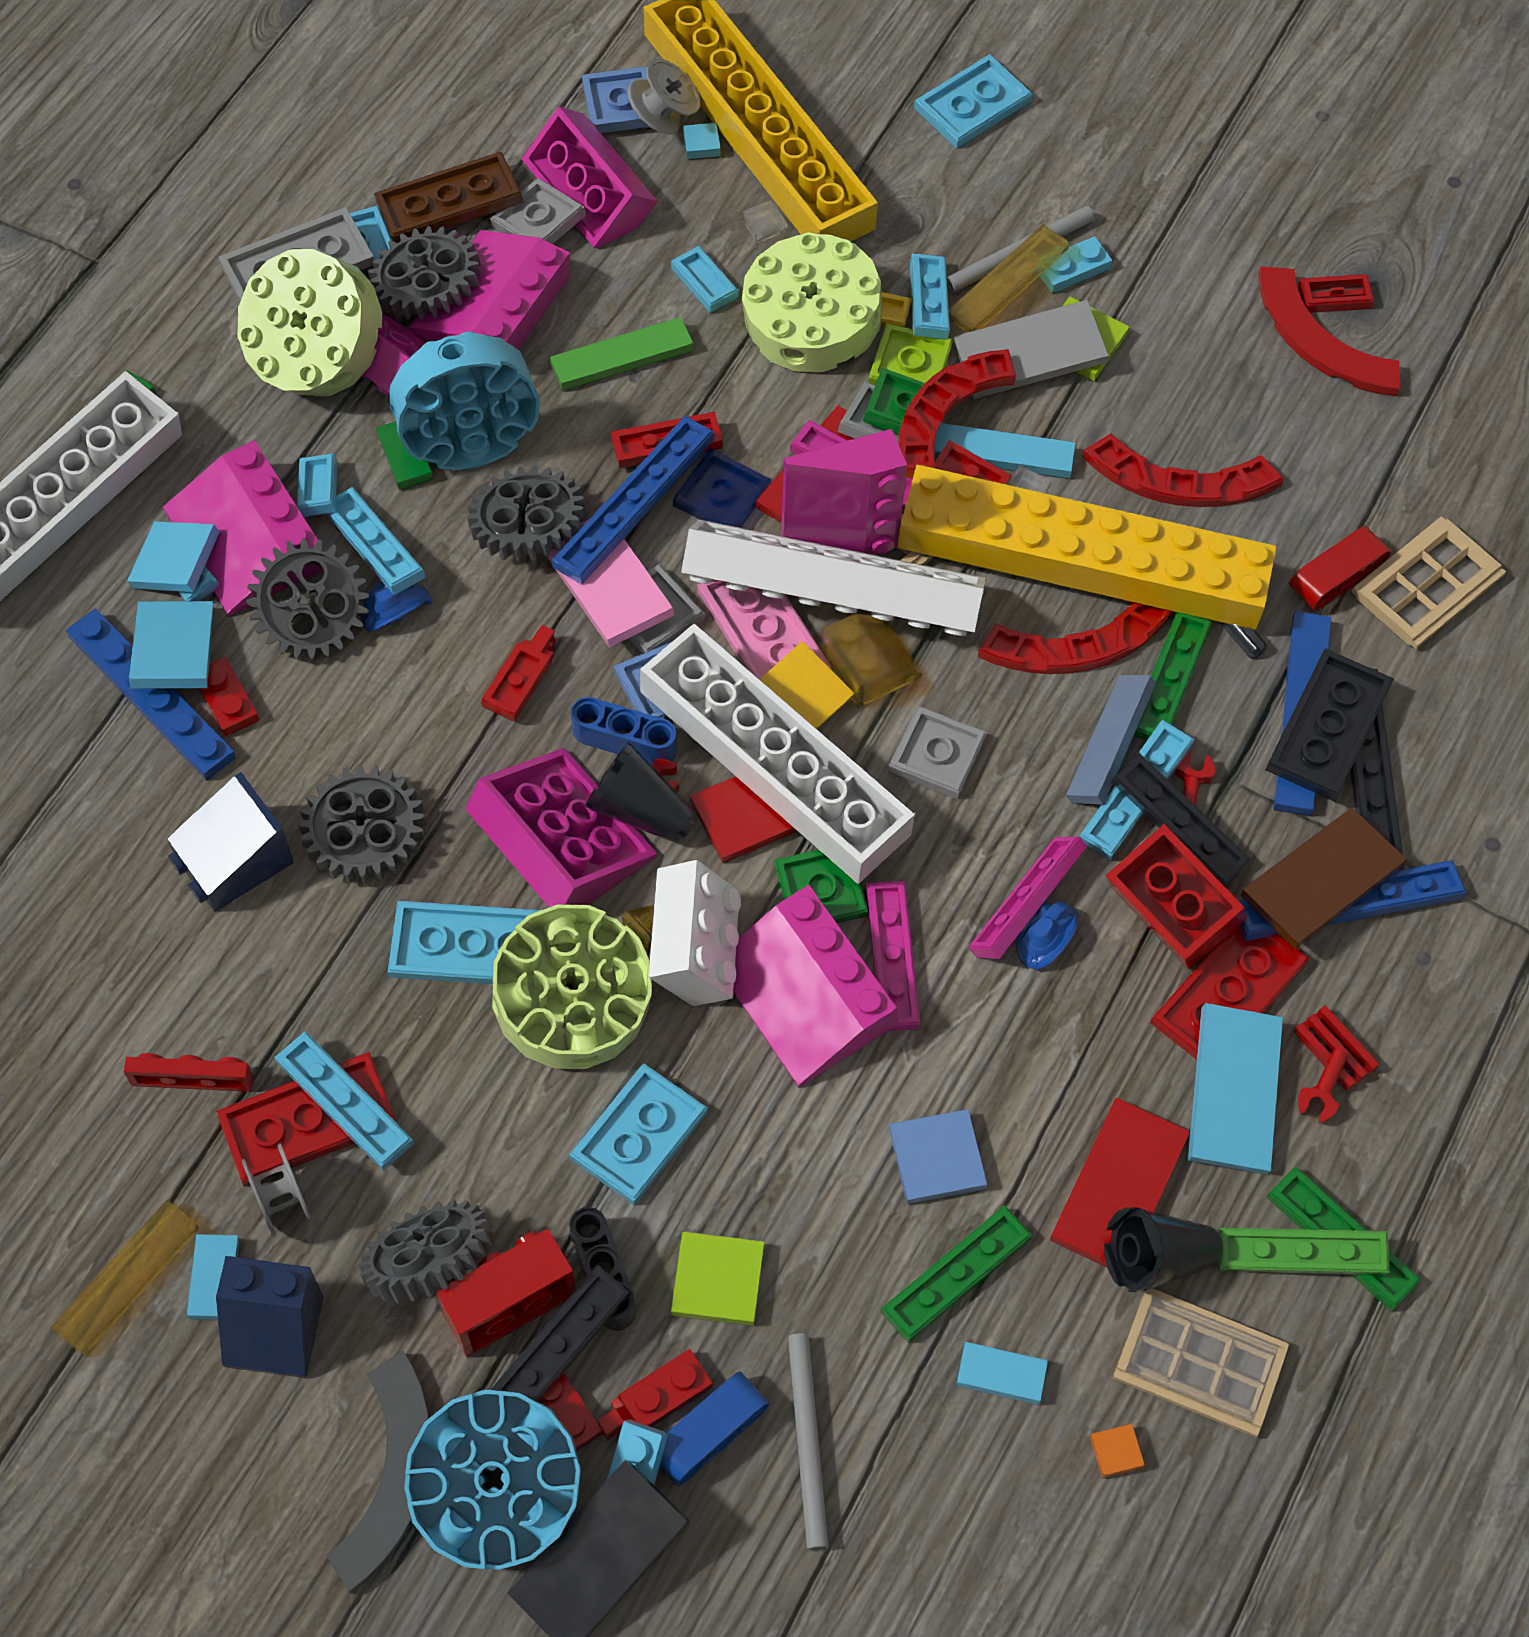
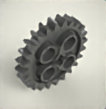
(425, 273)
(550, 518)
(278, 617)
(362, 854)
(426, 1251)

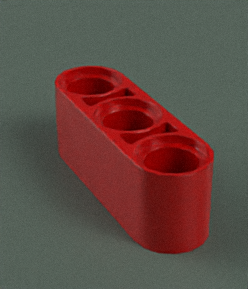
(1339, 568)

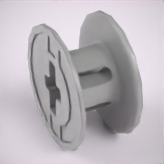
(663, 96)
(267, 1193)

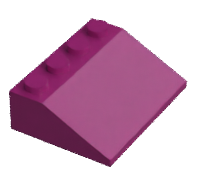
(513, 293)
(846, 494)
(253, 517)
(549, 834)
(808, 987)

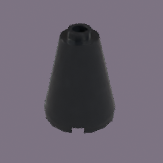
(640, 797)
(1157, 1248)

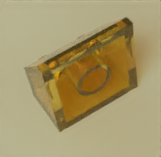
(868, 657)

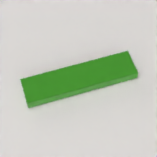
(621, 353)
(1304, 1251)

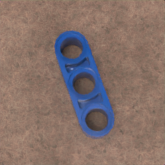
(612, 718)
(711, 1427)

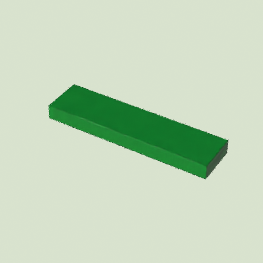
(1173, 671)
(1314, 1210)
(956, 1274)

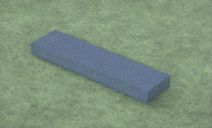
(1111, 739)

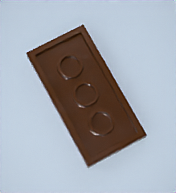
(449, 196)
(1323, 878)

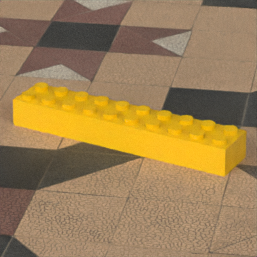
(761, 119)
(1087, 547)

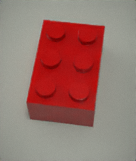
(1176, 896)
(507, 1291)

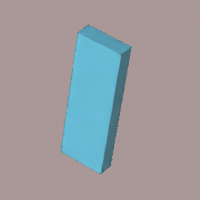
(929, 296)

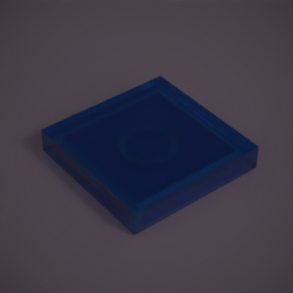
(721, 490)

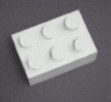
(694, 933)

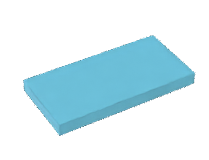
(449, 940)
(1235, 1089)

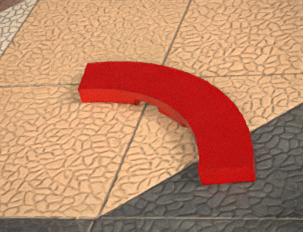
(1317, 345)
(941, 395)
(1178, 485)
(1074, 651)

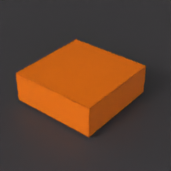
(1117, 1451)

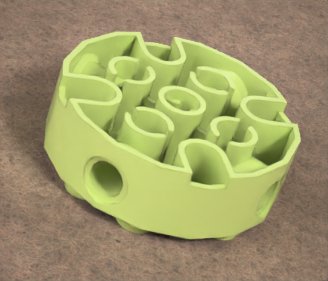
(812, 302)
(309, 323)
(563, 1024)

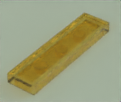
(1008, 279)
(125, 1278)

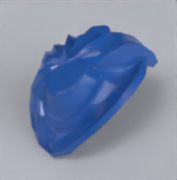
(388, 608)
(1046, 934)

